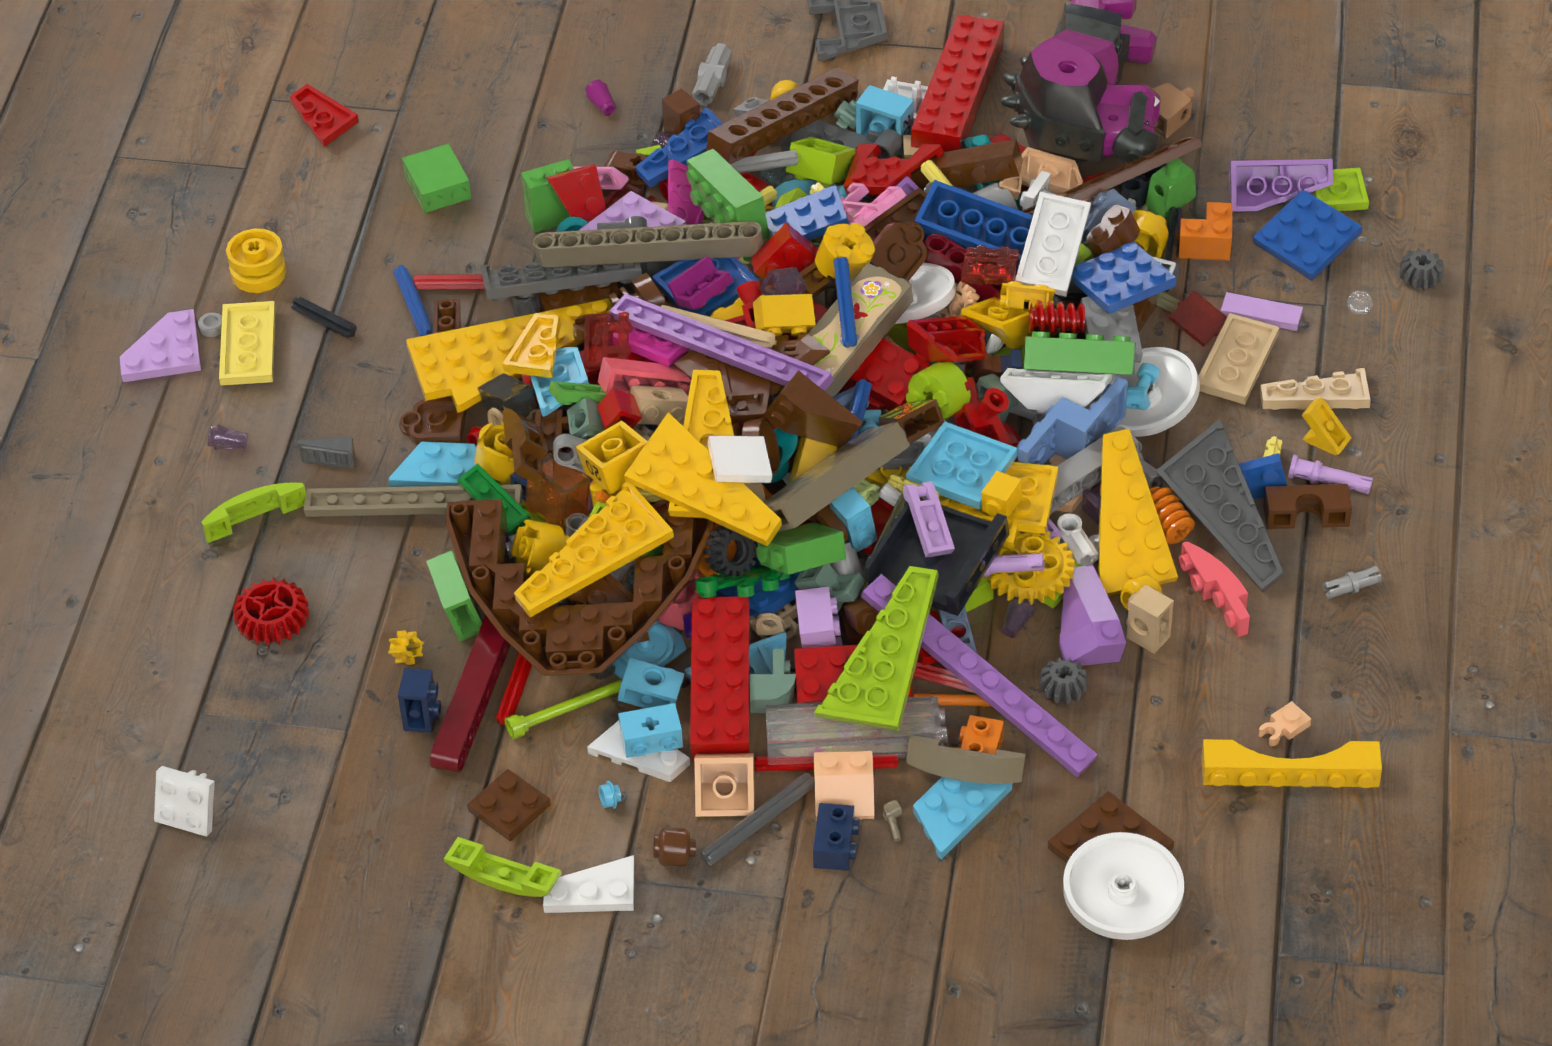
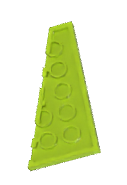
(883, 664)

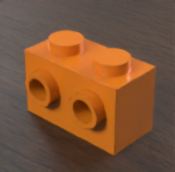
(982, 735)

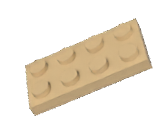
(1237, 358)

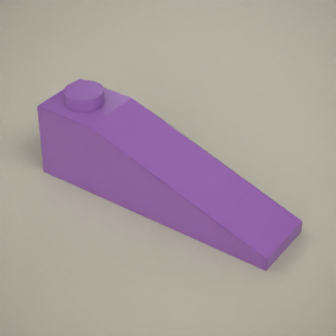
(1270, 182)
(1089, 622)

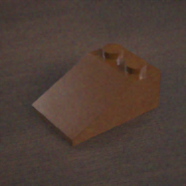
(812, 413)

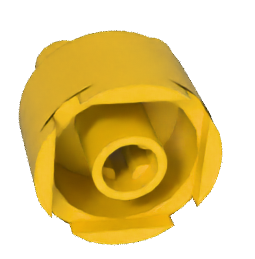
(1152, 233)
(848, 242)
(494, 454)
(536, 543)

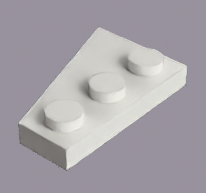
(662, 765)
(594, 889)

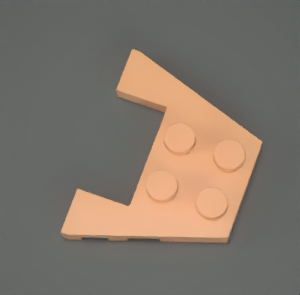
(1063, 172)

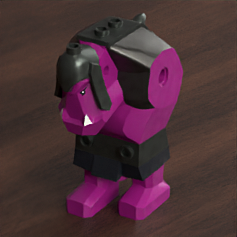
(1071, 89)

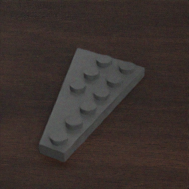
(534, 278)
(1216, 493)

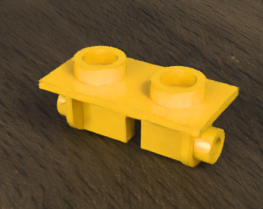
(1015, 293)

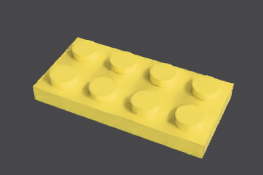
(247, 343)

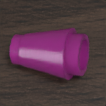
(599, 94)

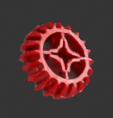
(273, 618)

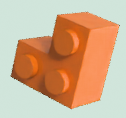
(1207, 237)

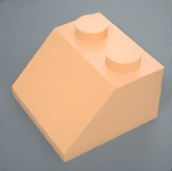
(845, 780)
(724, 784)

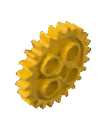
(1036, 584)

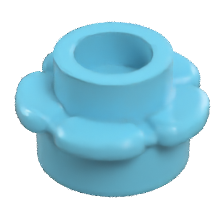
(609, 795)

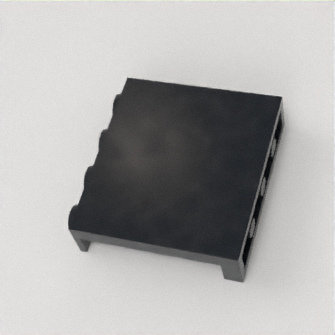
(959, 573)

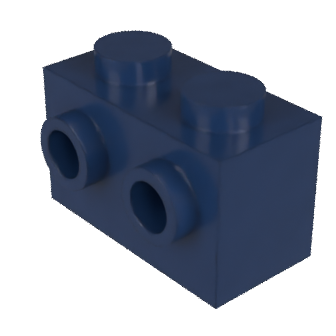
(418, 700)
(834, 836)

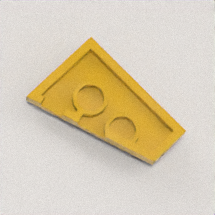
(536, 348)

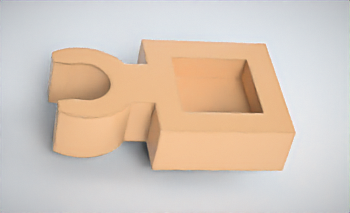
(1286, 721)

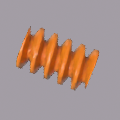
(1172, 515)

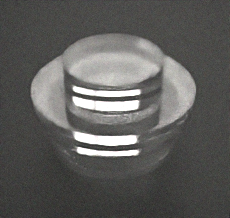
(1359, 302)

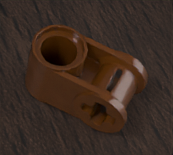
(626, 164)

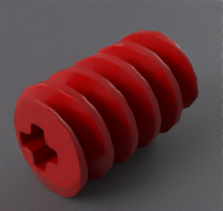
(1056, 317)

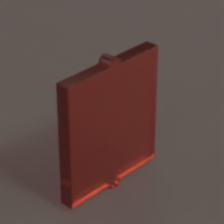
(1198, 318)

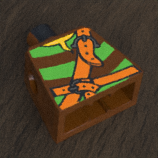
(907, 419)

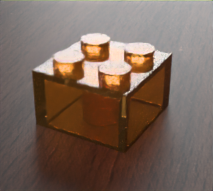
(558, 493)

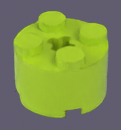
(943, 383)

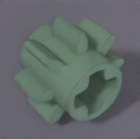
(846, 115)

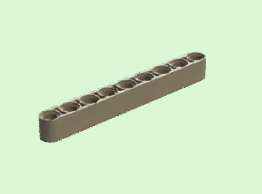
(648, 244)

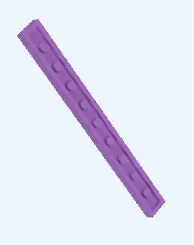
(717, 343)
(994, 687)

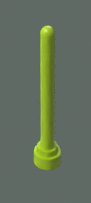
(518, 725)

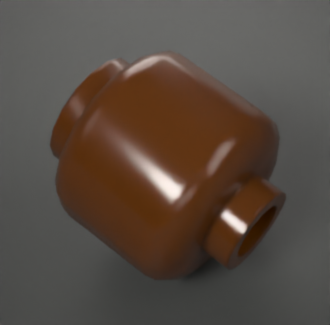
(673, 846)

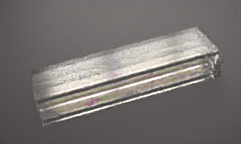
(797, 733)

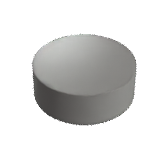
(210, 324)

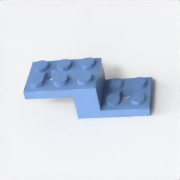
(1072, 427)

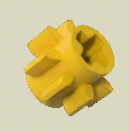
(405, 647)

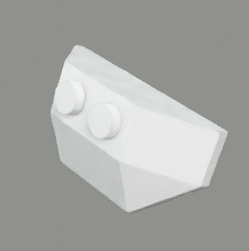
(1045, 388)

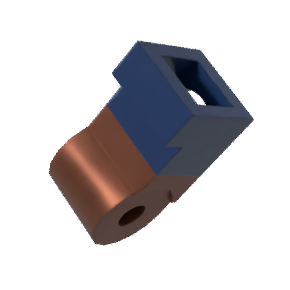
(996, 364)

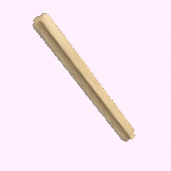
(753, 335)

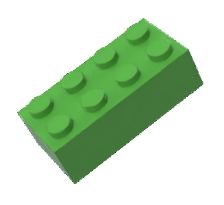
(724, 192)
(1080, 355)

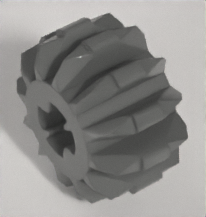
(1421, 269)
(1063, 681)

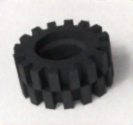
(718, 549)

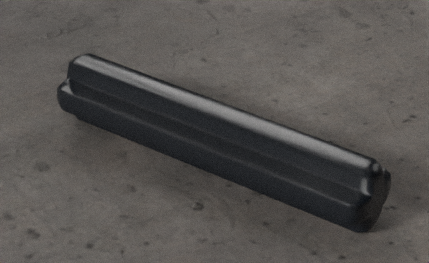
(323, 317)

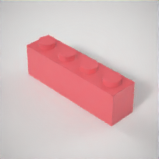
(623, 373)

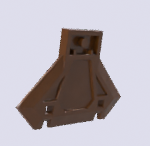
(748, 393)

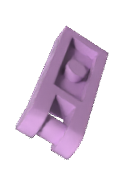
(929, 519)

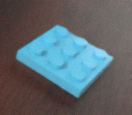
(961, 463)

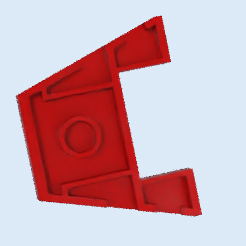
(882, 173)

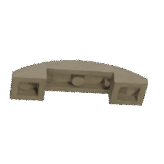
(963, 764)

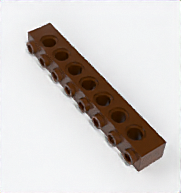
(782, 115)

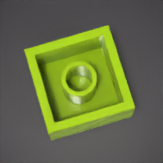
(821, 161)

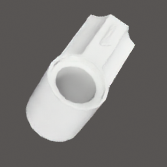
(1077, 540)

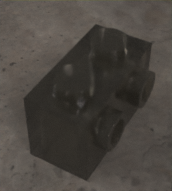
(508, 393)

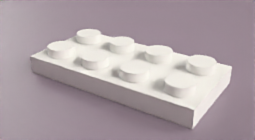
(1053, 242)

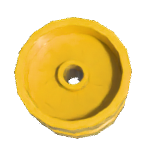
(256, 260)

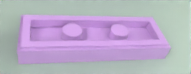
(1266, 311)

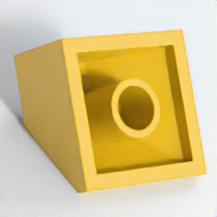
(1007, 324)

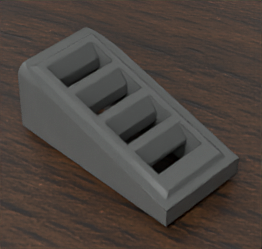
(334, 451)

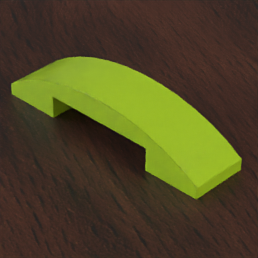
(251, 504)
(499, 872)

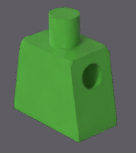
(1171, 187)

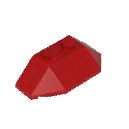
(947, 339)

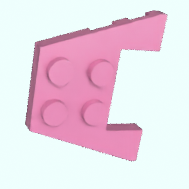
(866, 212)

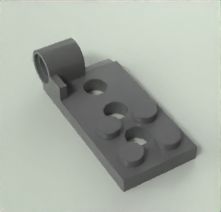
(888, 141)

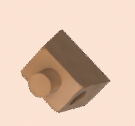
(1174, 108)

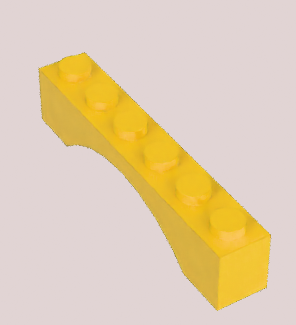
(1349, 766)

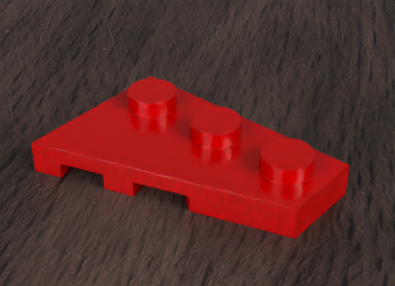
(322, 114)
(579, 192)

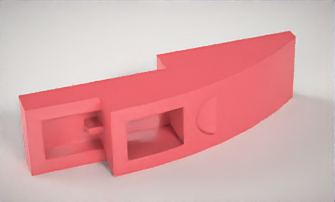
(1216, 581)

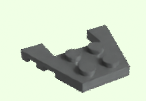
(858, 25)

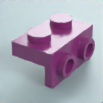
(699, 284)

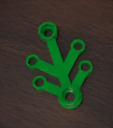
(745, 584)

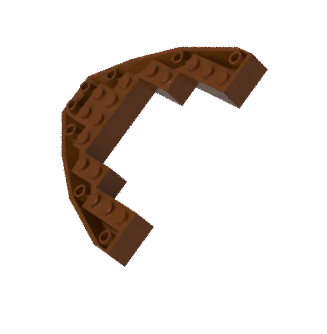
(569, 636)

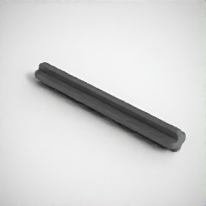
(757, 819)

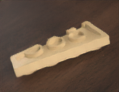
(1337, 391)

